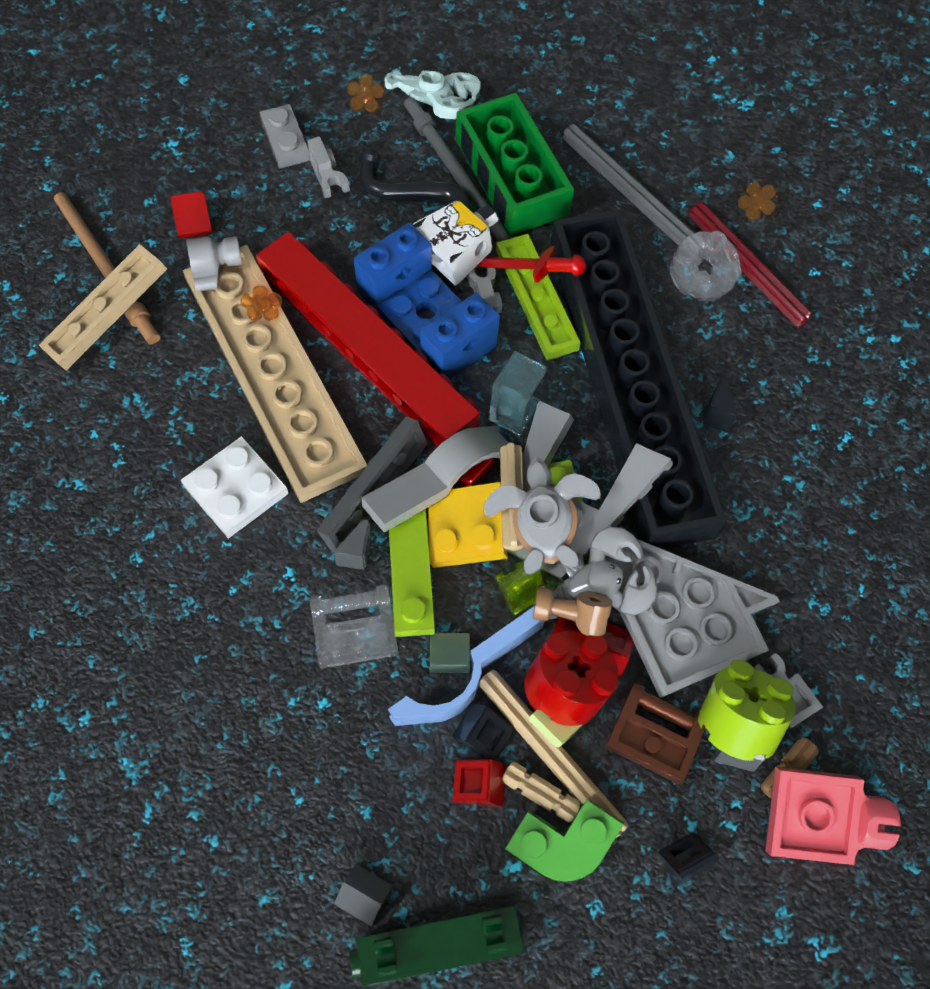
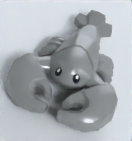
(606, 577)

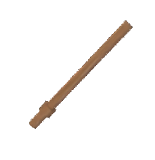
(136, 313)

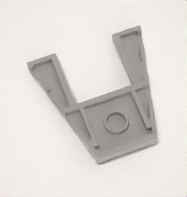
(632, 483)

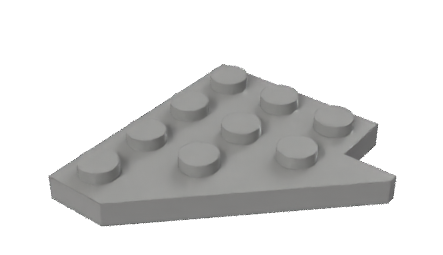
(696, 619)

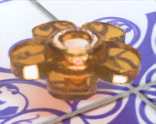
(365, 94)
(758, 200)
(261, 304)

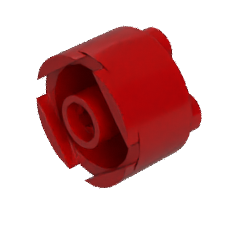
(571, 677)

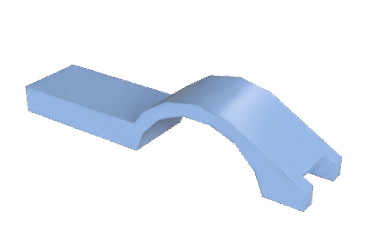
(481, 657)

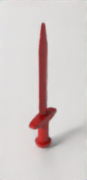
(542, 266)

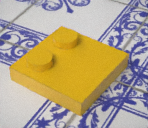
(461, 529)

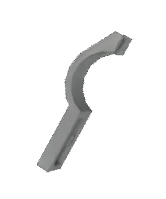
(434, 478)

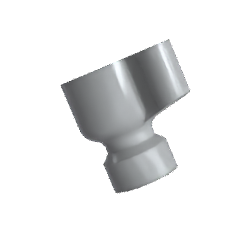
(207, 256)

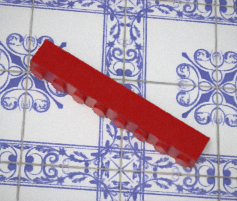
(366, 340)

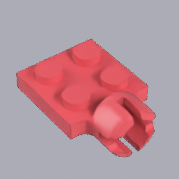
(826, 817)

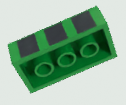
(513, 164)

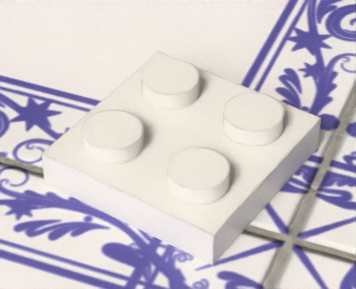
(234, 487)

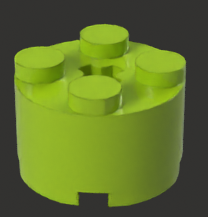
(747, 711)

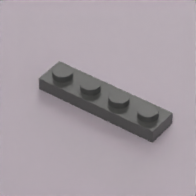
(388, 464)

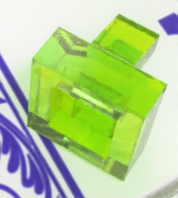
(519, 588)

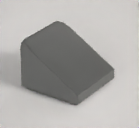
(355, 548)

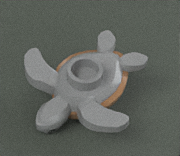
(544, 514)

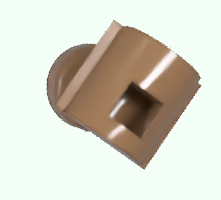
(588, 611)

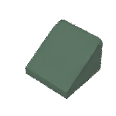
(449, 653)

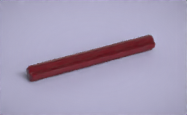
(754, 267)

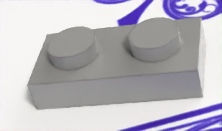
(284, 136)

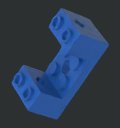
(400, 282)

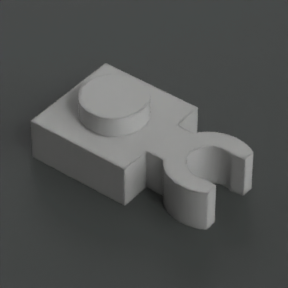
(804, 699)

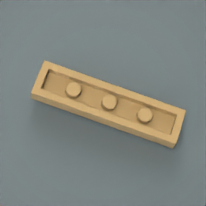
(102, 307)

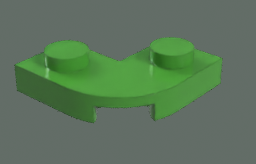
(568, 854)

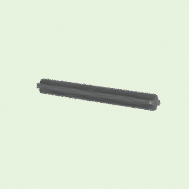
(627, 184)

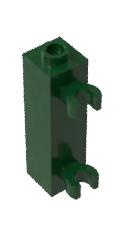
(436, 946)

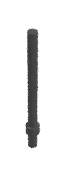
(427, 127)

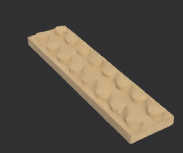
(280, 384)

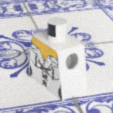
(458, 238)

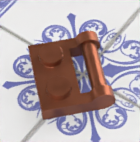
(651, 743)

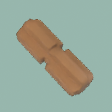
(798, 757)

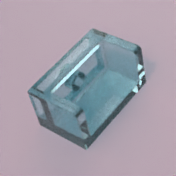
(513, 392)

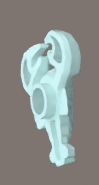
(438, 90)

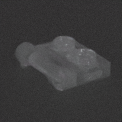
(353, 639)

